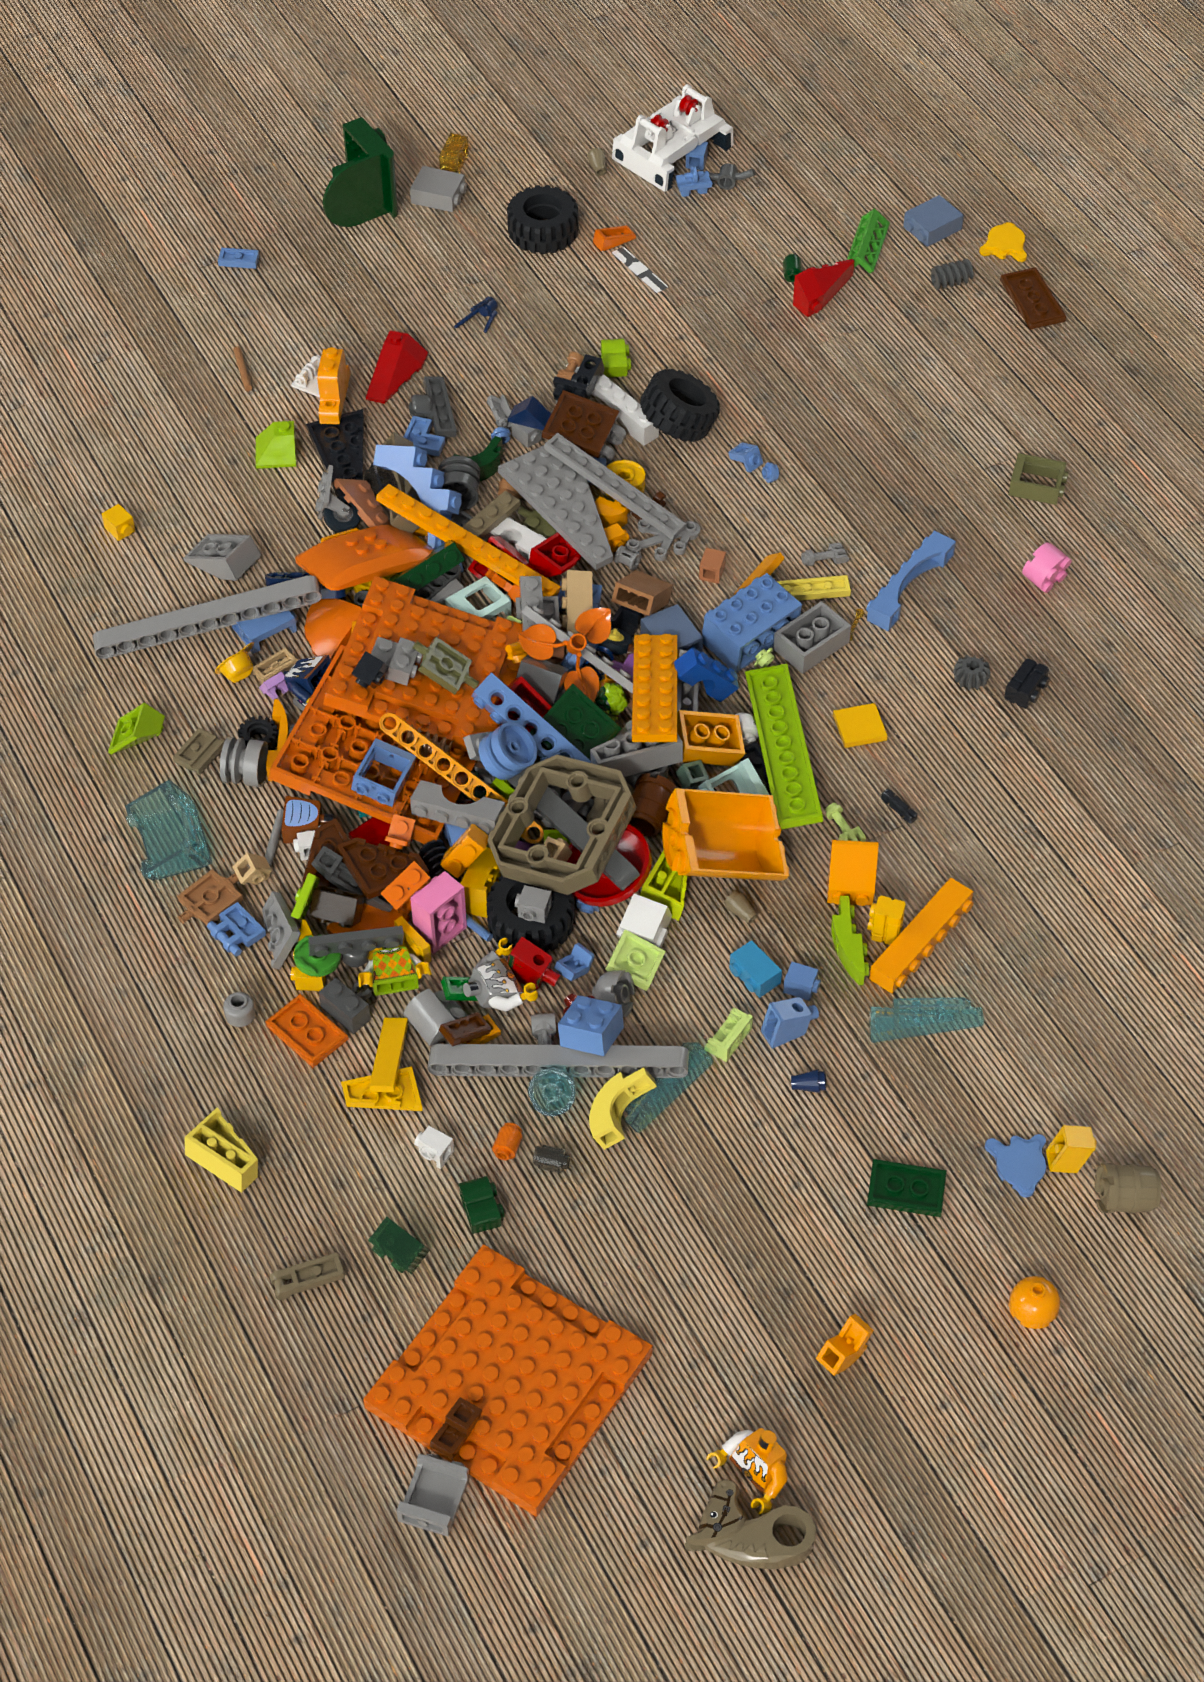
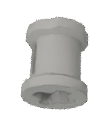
(627, 558)

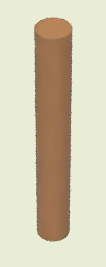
(242, 368)

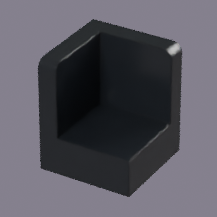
(627, 620)

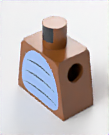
(301, 816)

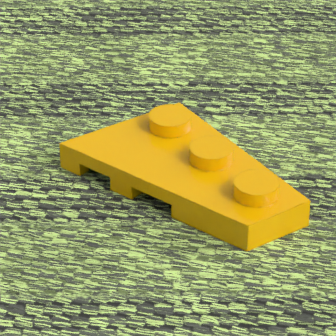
(404, 1097)

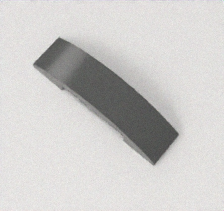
(335, 871)

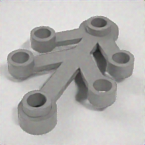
(690, 532)

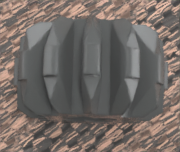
(971, 672)

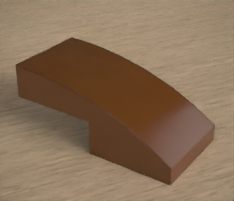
(456, 1429)

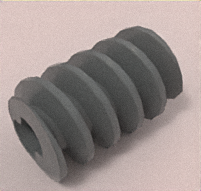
(951, 273)

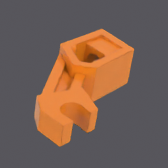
(513, 590)

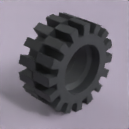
(259, 726)

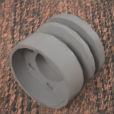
(244, 761)

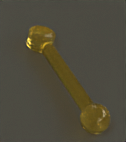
(859, 613)

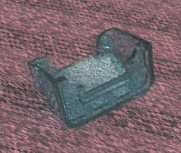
(169, 832)

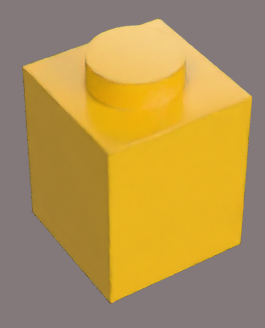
(118, 522)

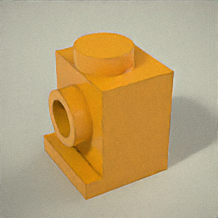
(616, 536)

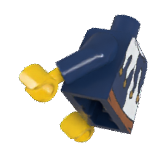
(305, 676)

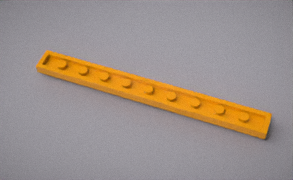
(464, 540)

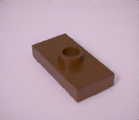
(465, 1029)

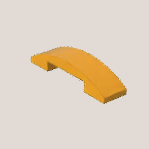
(280, 719)

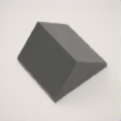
(543, 677)

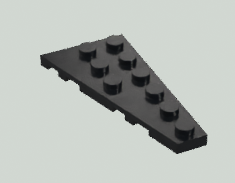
(340, 446)

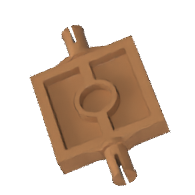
(209, 897)

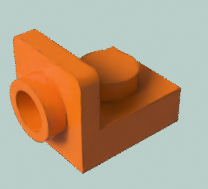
(400, 831)

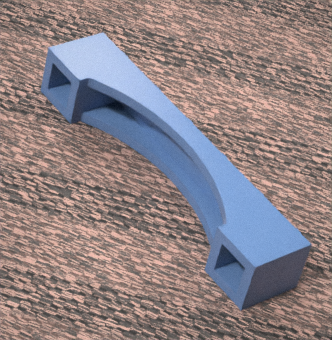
(934, 552)

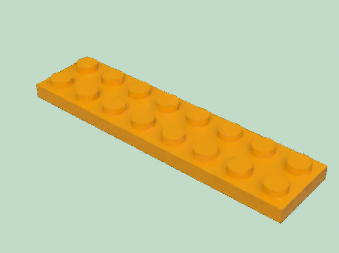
(654, 688)

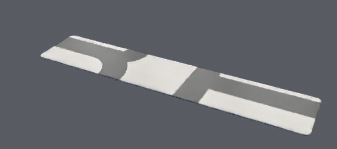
(640, 269)

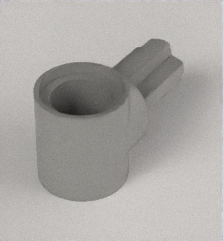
(543, 1028)

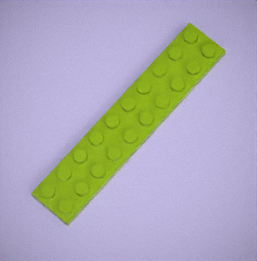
(783, 746)

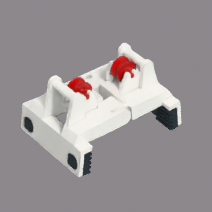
(675, 132)

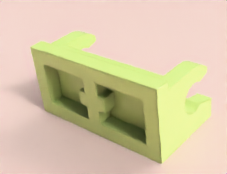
(730, 1035)

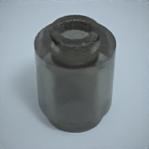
(551, 1158)

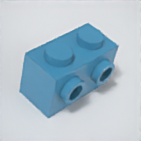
(755, 969)

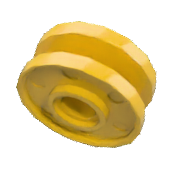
(630, 472)

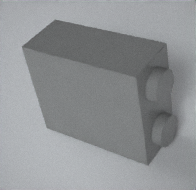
(438, 189)

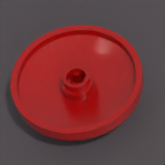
(604, 892)

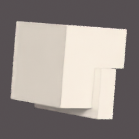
(646, 920)

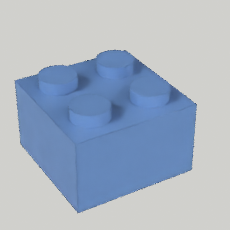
(590, 1025)

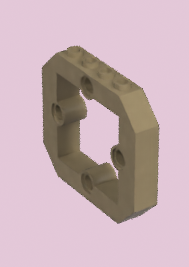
(583, 782)

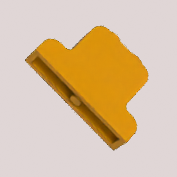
(332, 384)

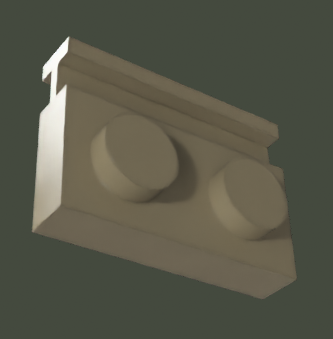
(198, 751)

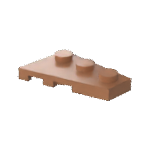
(361, 495)

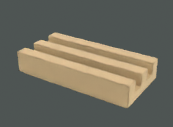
(276, 667)

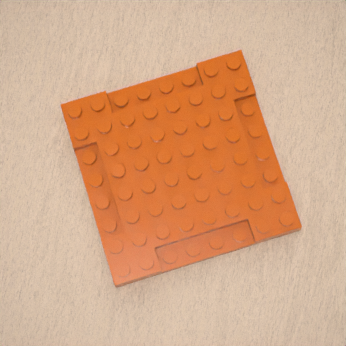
(396, 612)
(331, 745)
(527, 1361)

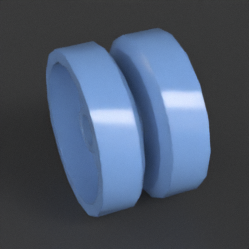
(507, 751)

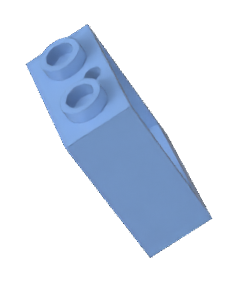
(383, 753)

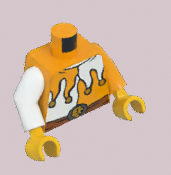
(759, 1460)

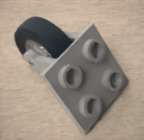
(337, 512)

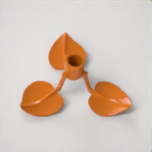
(593, 624)

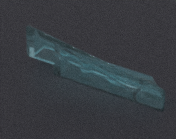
(922, 1017)
(651, 1104)

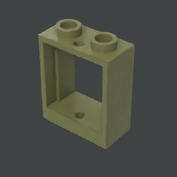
(1041, 467)

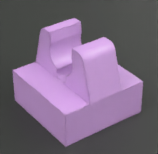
(275, 682)

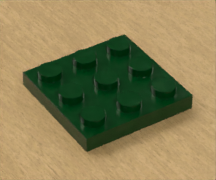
(579, 721)

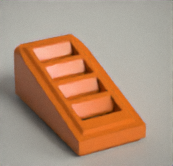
(612, 237)

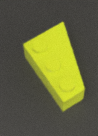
(665, 887)

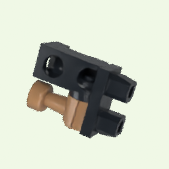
(583, 381)

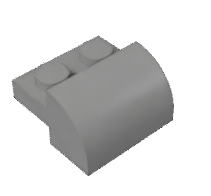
(429, 1011)

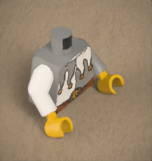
(496, 984)

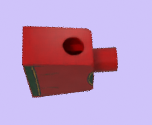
(532, 964)

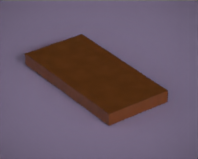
(1033, 298)

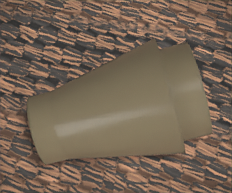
(597, 160)
(739, 905)

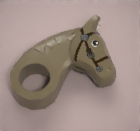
(752, 1541)

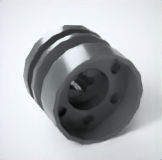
(463, 477)

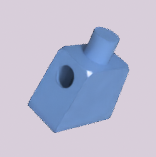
(787, 1020)

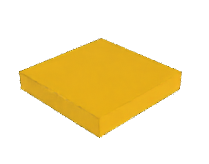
(860, 725)

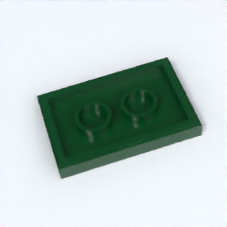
(906, 1188)

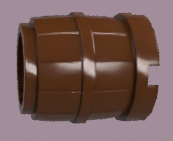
(651, 800)

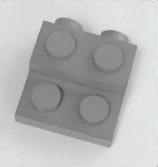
(399, 658)

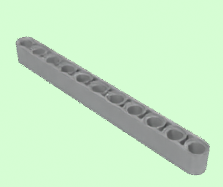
(206, 617)
(528, 1060)

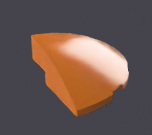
(330, 625)

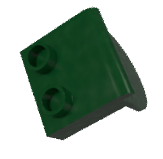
(366, 182)

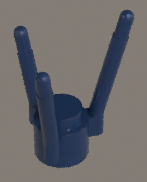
(485, 308)

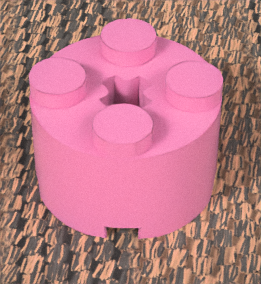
(1047, 567)

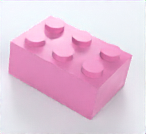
(439, 911)

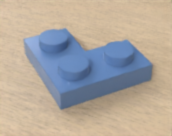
(419, 434)

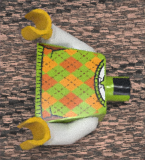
(393, 971)

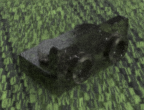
(379, 478)

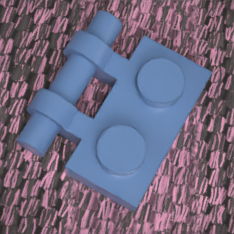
(243, 926)

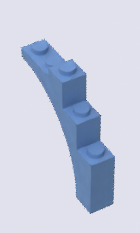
(427, 482)

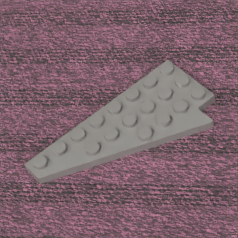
(562, 500)

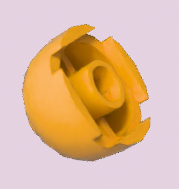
(1034, 1302)

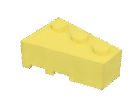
(221, 1151)

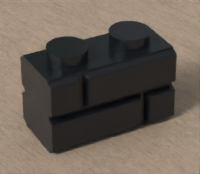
(1026, 683)

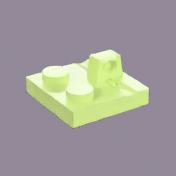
(637, 958)

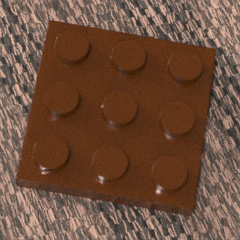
(581, 422)

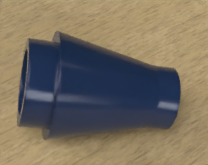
(810, 1081)

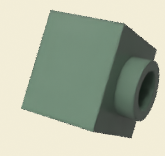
(692, 774)

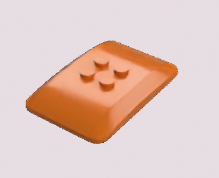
(362, 555)

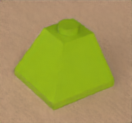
(276, 446)
(136, 727)

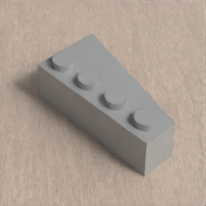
(636, 756)

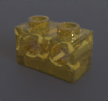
(454, 153)

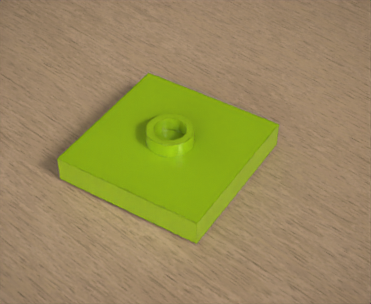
(304, 896)

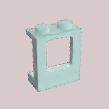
(501, 601)
(743, 777)

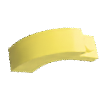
(611, 1103)

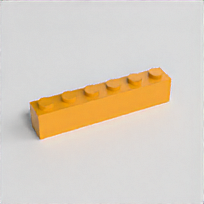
(921, 936)

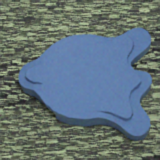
(1020, 1162)

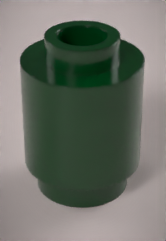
(791, 266)

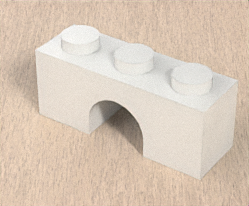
(516, 533)

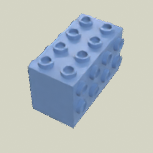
(749, 621)

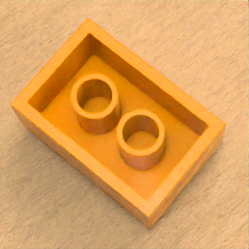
(710, 737)

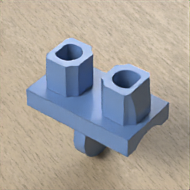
(692, 181)

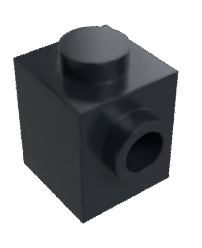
(370, 671)

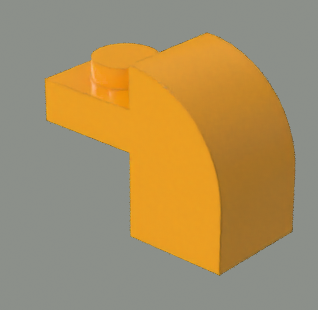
(611, 512)
(845, 1347)

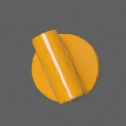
(515, 652)

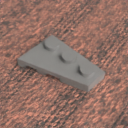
(282, 928)

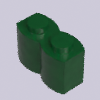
(480, 1204)

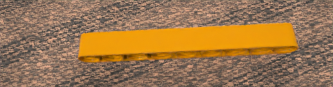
(455, 767)

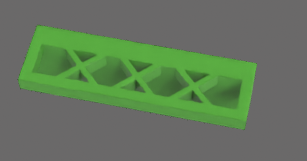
(865, 236)

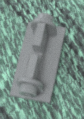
(500, 410)

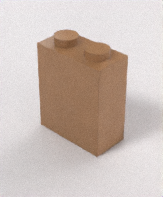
(642, 593)

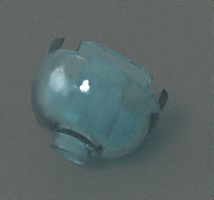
(552, 1091)

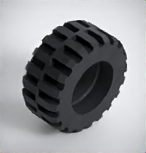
(543, 235)
(680, 405)
(505, 924)

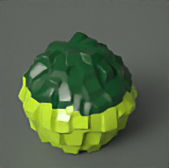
(612, 697)

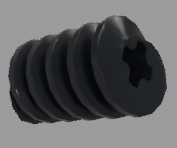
(432, 855)

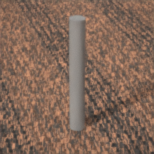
(274, 838)

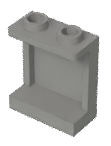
(434, 1494)

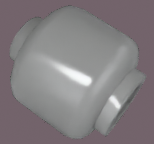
(239, 1009)

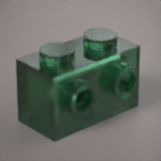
(398, 1245)

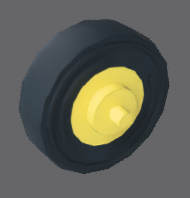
(617, 641)

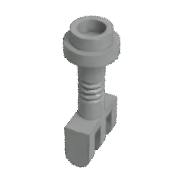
(834, 552)

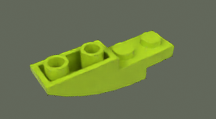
(848, 943)

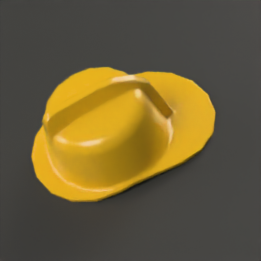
(237, 666)

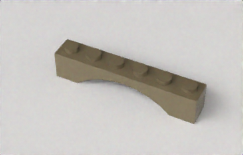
(397, 520)

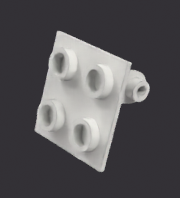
(307, 378)

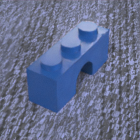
(717, 678)

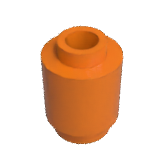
(507, 1141)

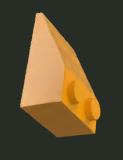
(852, 872)

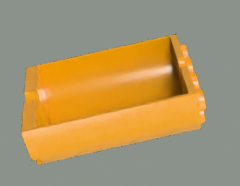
(723, 835)

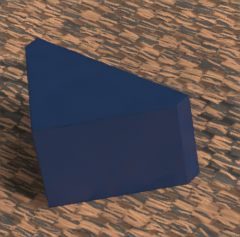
(530, 414)

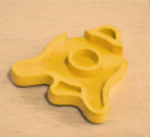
(1004, 241)

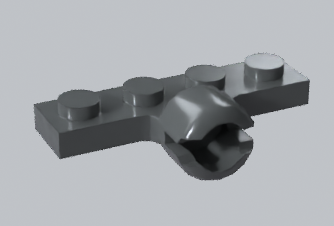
(434, 405)
(355, 945)

